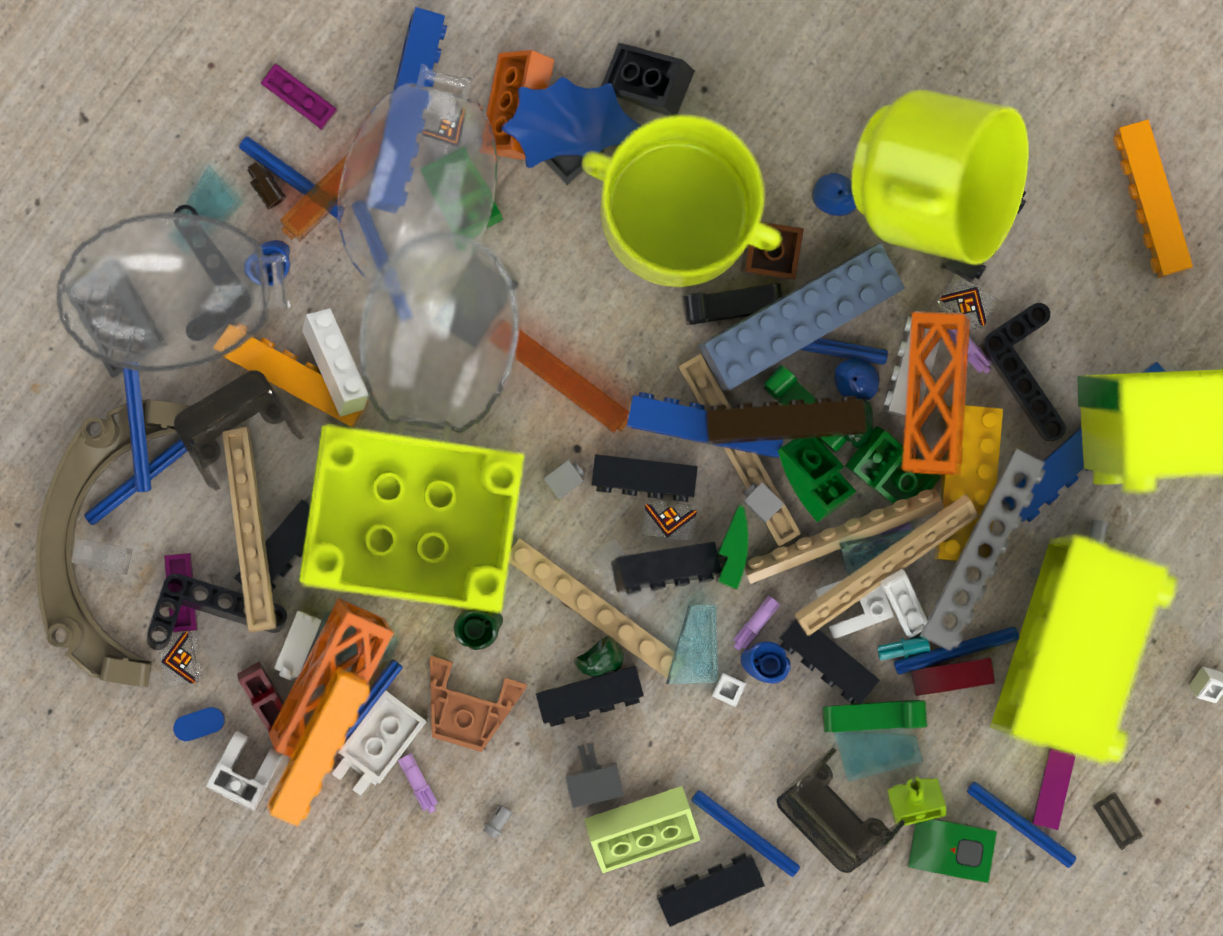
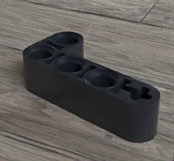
(728, 304)

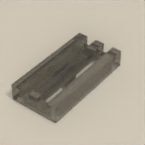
(1129, 839)

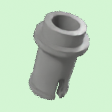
(1098, 531)
(497, 821)

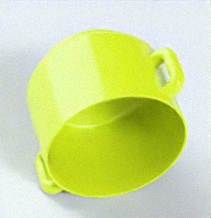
(942, 174)
(681, 201)

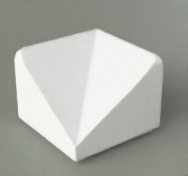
(1208, 684)
(728, 689)

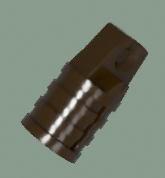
(265, 186)

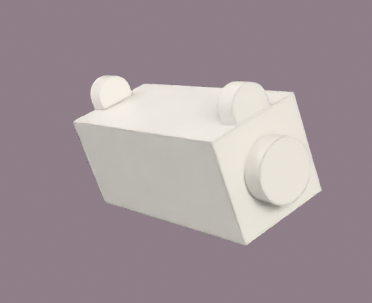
(298, 645)

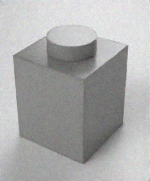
(565, 479)
(762, 501)

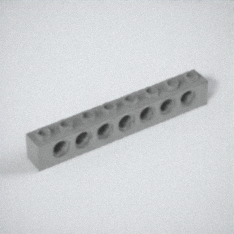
(1032, 471)

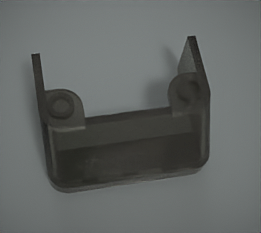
(225, 410)
(830, 822)

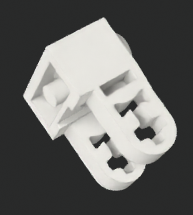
(874, 607)
(236, 787)

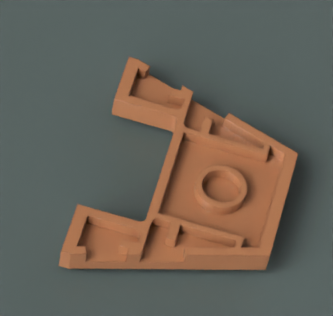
(465, 718)

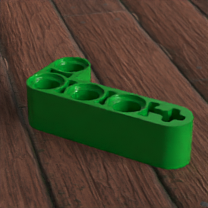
(784, 388)
(874, 716)

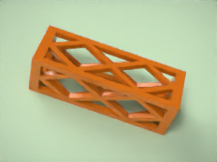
(913, 423)
(321, 661)

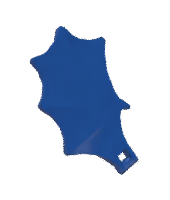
(568, 121)

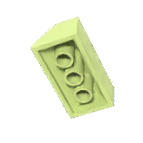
(642, 829)

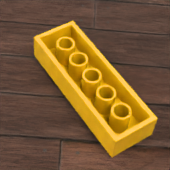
(977, 475)

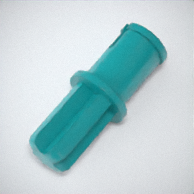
(903, 648)

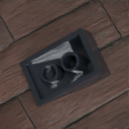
(649, 79)

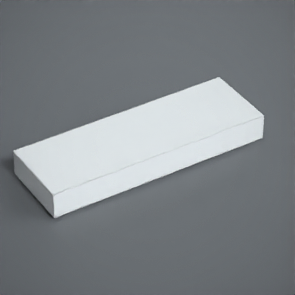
(904, 603)

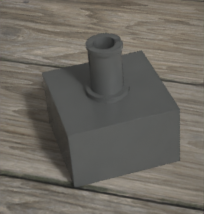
(594, 781)

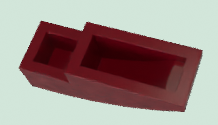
(953, 676)
(261, 693)

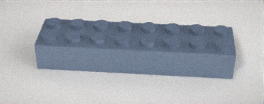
(801, 316)

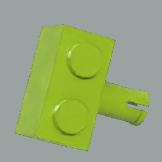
(916, 801)

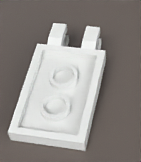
(379, 741)

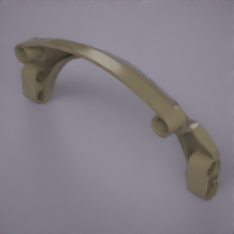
(56, 578)

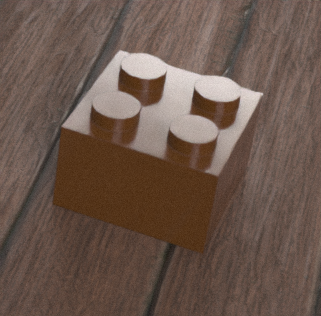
(778, 262)

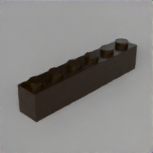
(785, 421)

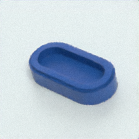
(199, 724)

